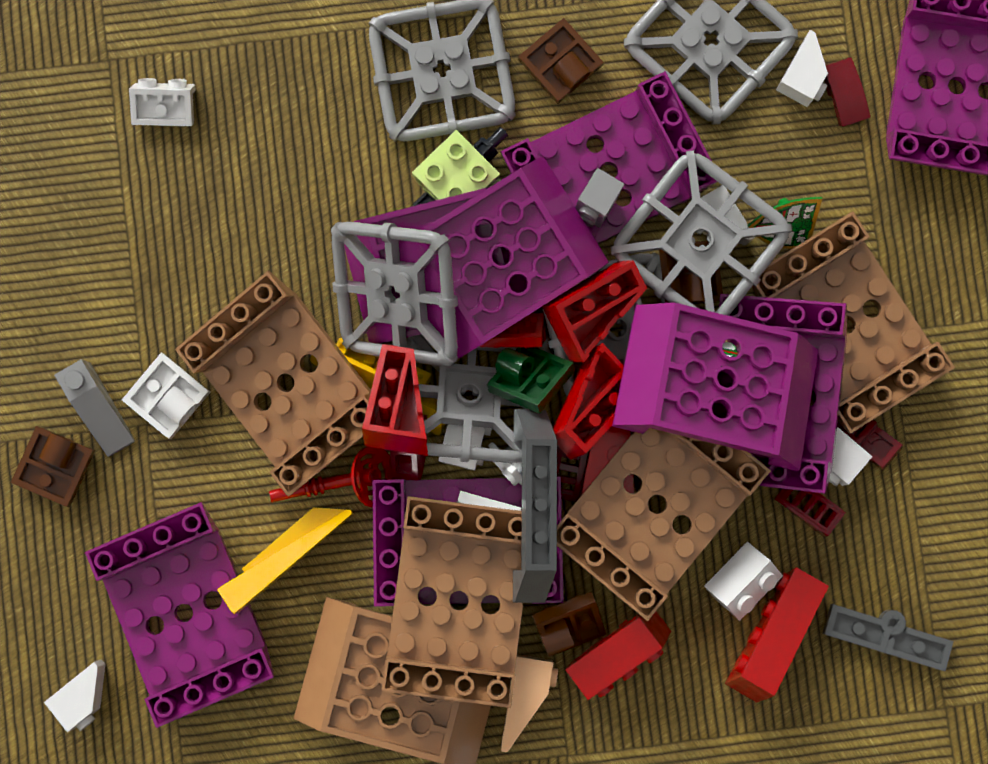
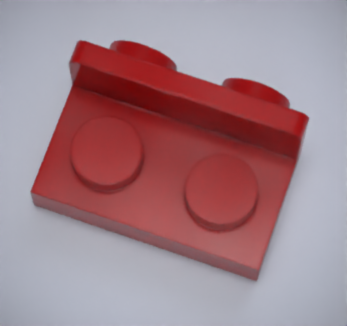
(525, 333)

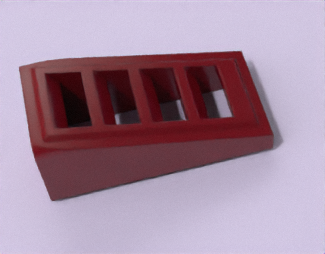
(568, 494)
(825, 529)

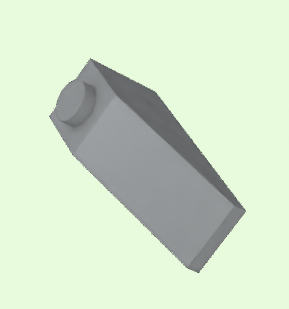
(95, 406)

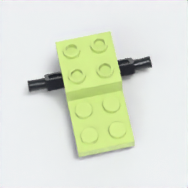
(458, 167)

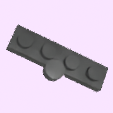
(888, 636)

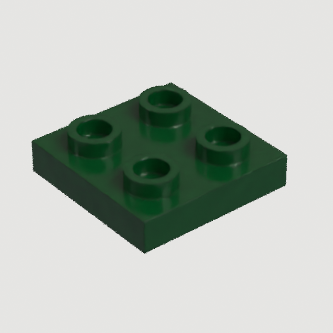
(529, 377)

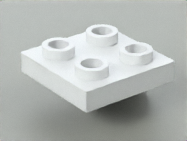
(166, 396)

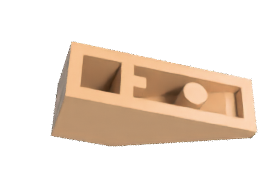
(531, 688)

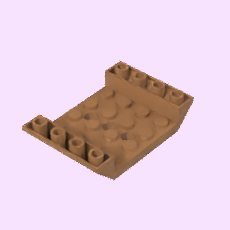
(249, 351)
(884, 354)
(637, 549)
(445, 649)
(346, 697)

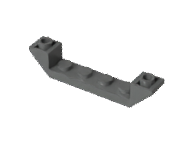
(538, 506)

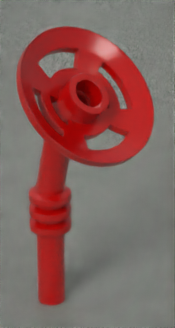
(359, 475)

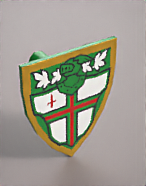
(799, 213)

